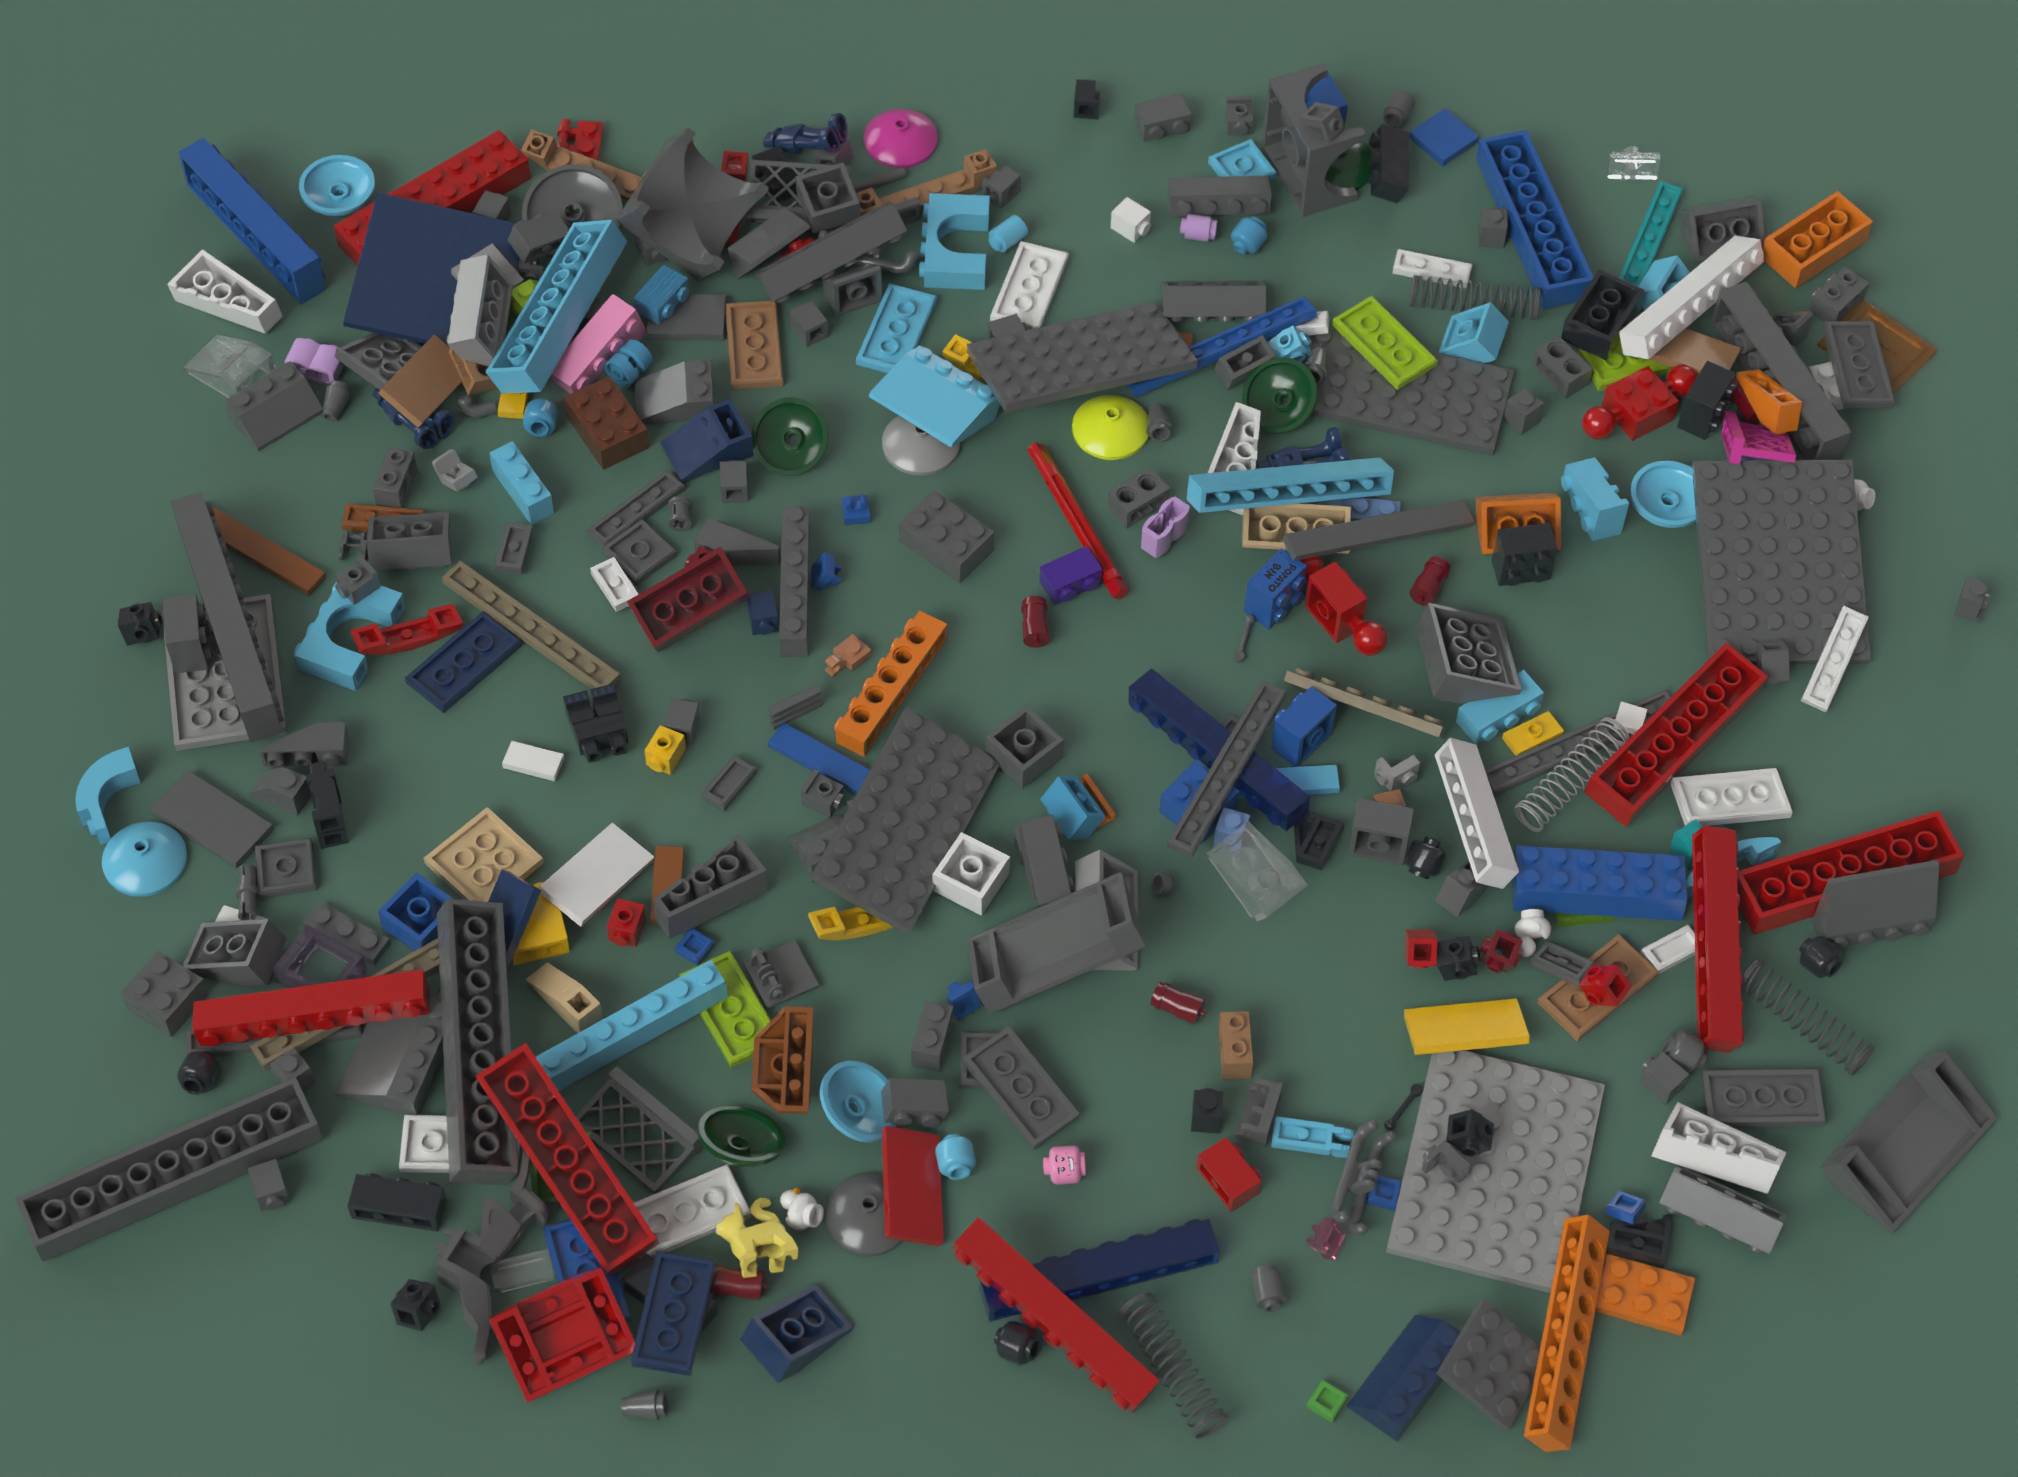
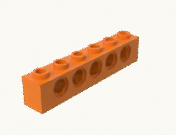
(862, 736)

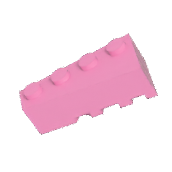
(596, 344)

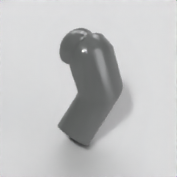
(474, 410)

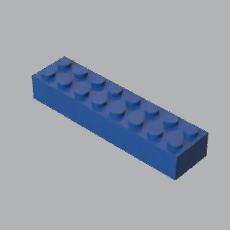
(1534, 218)
(253, 220)

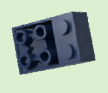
(708, 439)

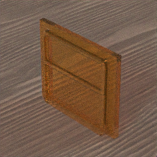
(1901, 349)

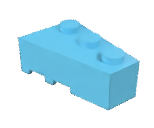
(1594, 499)

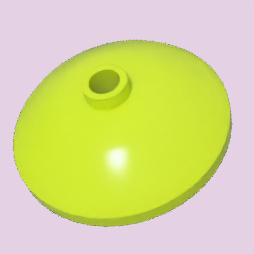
(1110, 436)

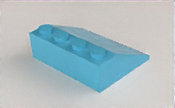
(936, 397)

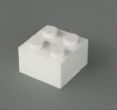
(971, 873)

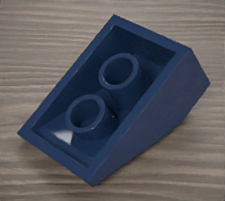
(795, 1332)

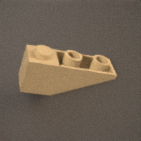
(566, 997)

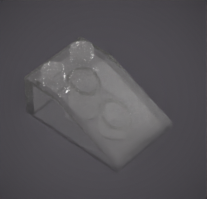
(230, 364)
(1256, 871)

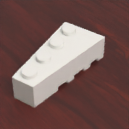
(224, 293)
(1239, 443)
(1717, 1150)

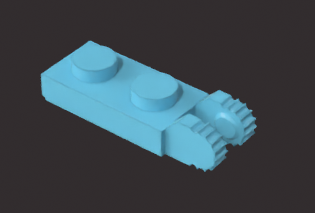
(1310, 1137)

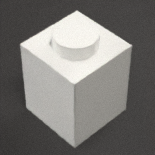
(1130, 220)

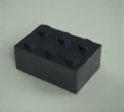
(1601, 314)

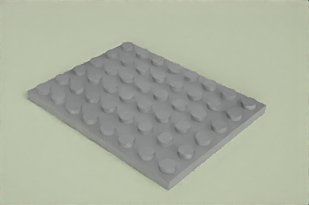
(1514, 1201)

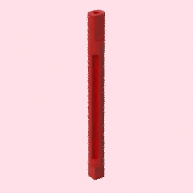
(1077, 518)

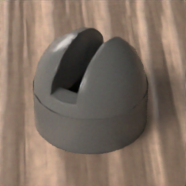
(1163, 883)

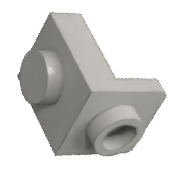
(453, 472)
(1399, 775)

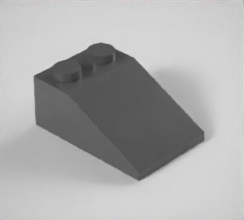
(674, 393)
(236, 951)

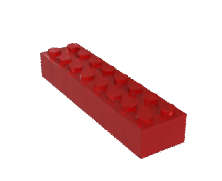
(455, 184)
(1675, 734)
(1793, 885)
(567, 1160)

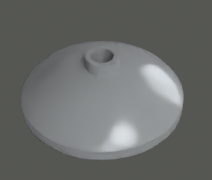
(915, 451)

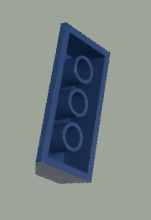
(1405, 1376)

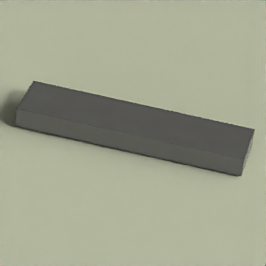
(637, 507)

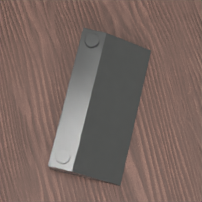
(1055, 943)
(1909, 1141)

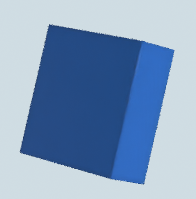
(694, 946)
(1385, 1193)
(1625, 1207)

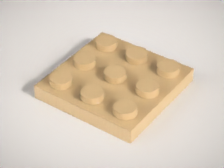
(478, 852)

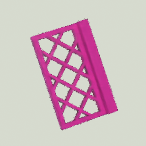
(1753, 441)

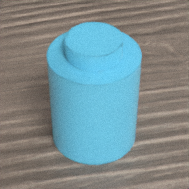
(1007, 234)

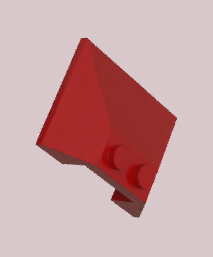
(563, 1333)

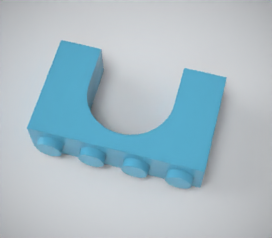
(945, 215)
(336, 664)

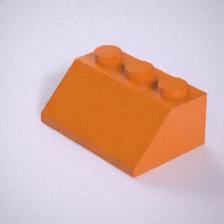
(1516, 511)

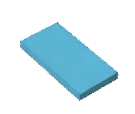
(896, 327)

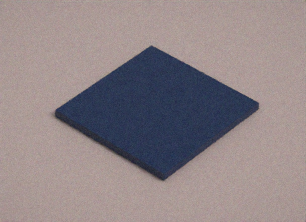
(407, 262)

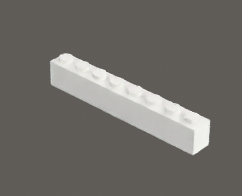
(1691, 297)

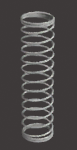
(1519, 814)

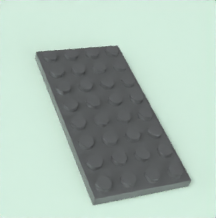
(1081, 356)
(1449, 405)
(905, 820)

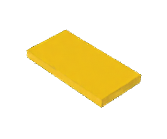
(1466, 1026)

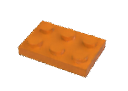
(1644, 1294)

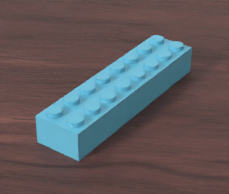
(556, 307)

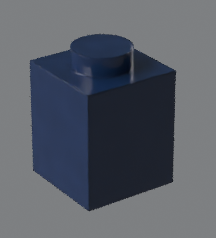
(762, 613)

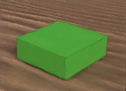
(1327, 1401)

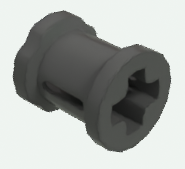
(680, 514)

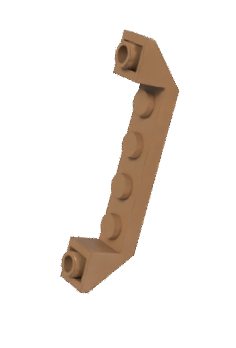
(547, 154)
(964, 182)

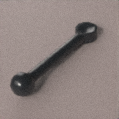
(1415, 1091)

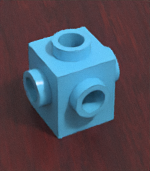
(1291, 344)

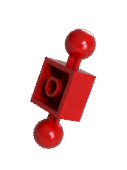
(1639, 403)
(1341, 607)

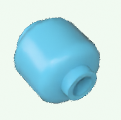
(955, 1157)

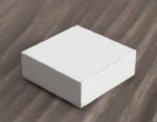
(1630, 717)

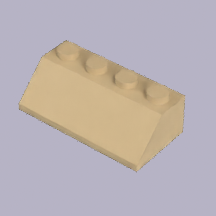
(1267, 525)

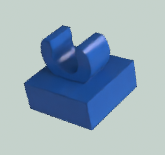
(855, 510)
(824, 572)
(963, 999)

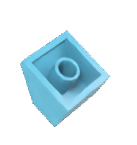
(1661, 278)
(1475, 334)

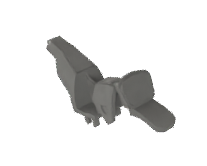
(470, 1253)

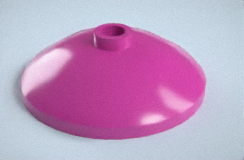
(900, 138)

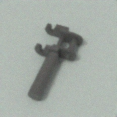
(344, 543)

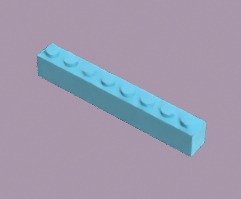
(1289, 485)
(633, 1025)

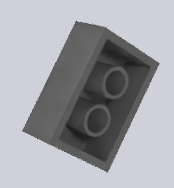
(946, 536)

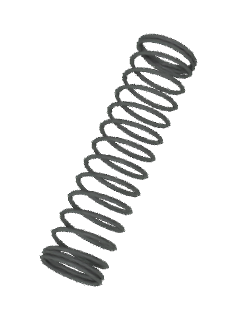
(1534, 301)
(1859, 1060)
(1140, 1311)

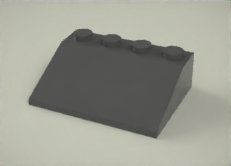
(1466, 655)
(1878, 905)
(396, 1063)

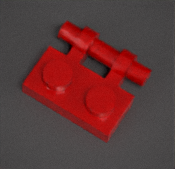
(586, 136)

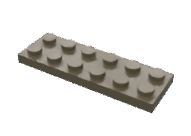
(1376, 705)

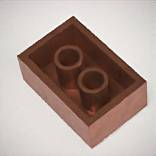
(606, 422)

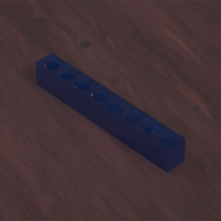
(1204, 739)
(1120, 1264)

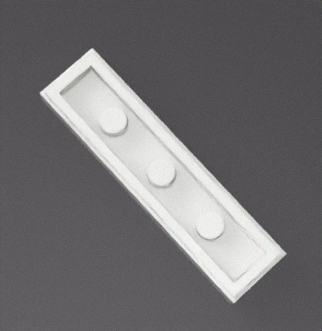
(1834, 659)

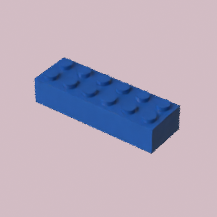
(1600, 883)

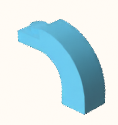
(98, 784)

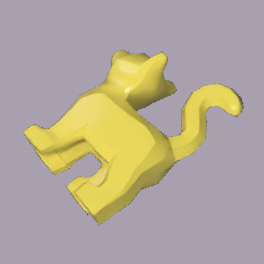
(758, 1240)

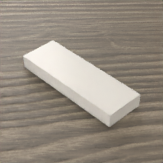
(1411, 263)

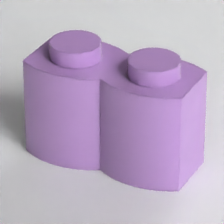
(315, 360)
(1165, 527)

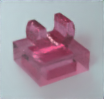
(1327, 1238)

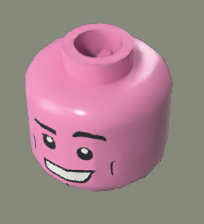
(1065, 1165)

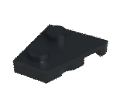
(1316, 839)
(1641, 1241)

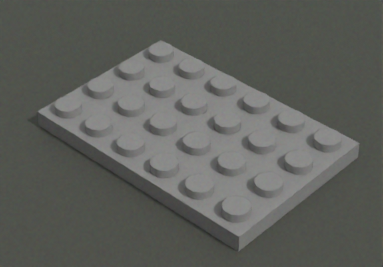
(204, 701)

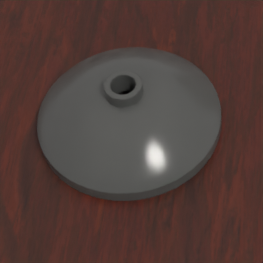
(854, 1226)

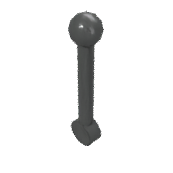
(1239, 656)

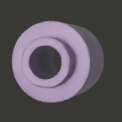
(1198, 227)

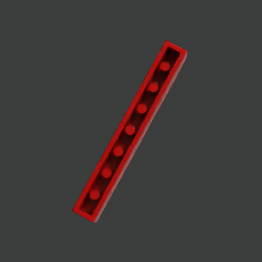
(1717, 939)
(311, 1008)
(1055, 1315)

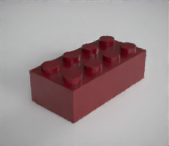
(689, 599)

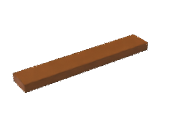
(269, 555)

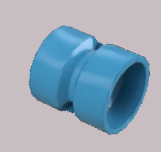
(628, 363)

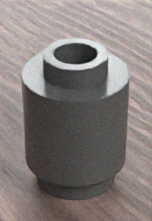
(1398, 108)
(1268, 1288)

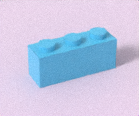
(521, 483)
(1485, 718)

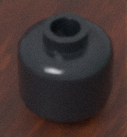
(1425, 857)
(1820, 957)
(198, 1072)
(1017, 1343)

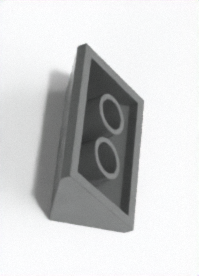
(765, 241)

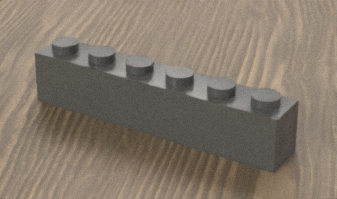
(831, 252)
(794, 581)

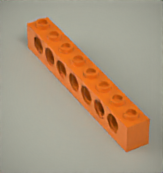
(1566, 1334)

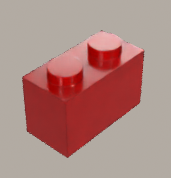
(1229, 1174)

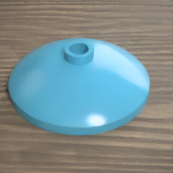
(337, 185)
(1661, 485)
(146, 870)
(853, 1100)

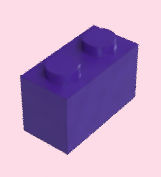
(1070, 575)

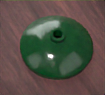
(1351, 167)
(1274, 382)
(773, 432)
(741, 1136)

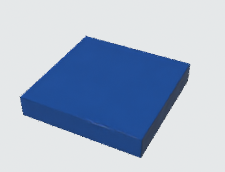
(1443, 137)

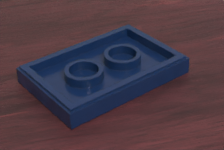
(518, 904)

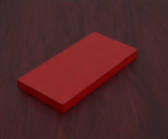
(912, 1186)

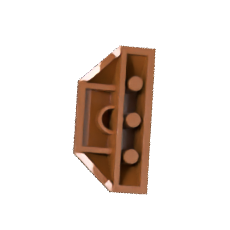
(785, 1061)

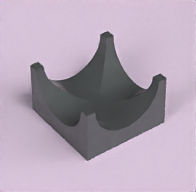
(1301, 151)
(688, 206)

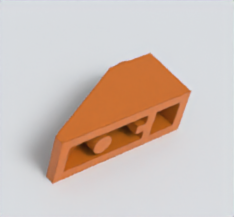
(1770, 401)

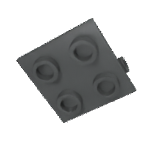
(780, 973)

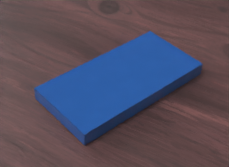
(573, 1256)

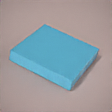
(1242, 160)

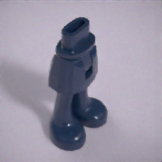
(798, 137)
(427, 434)
(1290, 456)

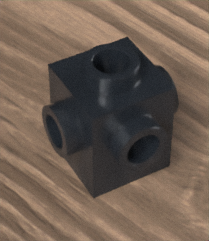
(139, 623)
(1457, 958)
(1470, 1132)
(415, 1304)

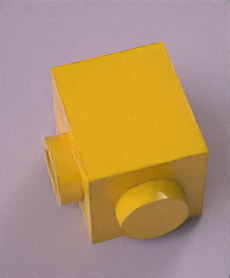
(665, 750)

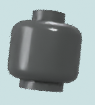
(1685, 1050)

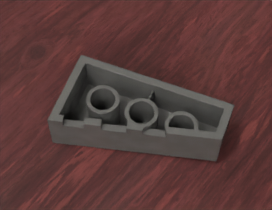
(711, 889)

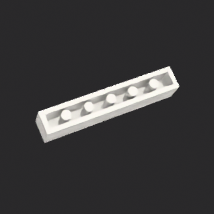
(1476, 813)

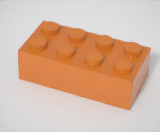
(1816, 239)

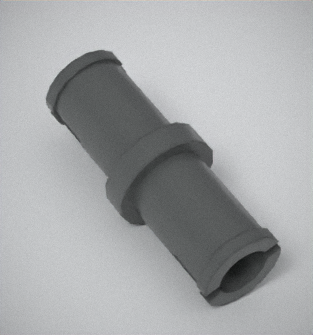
(247, 892)

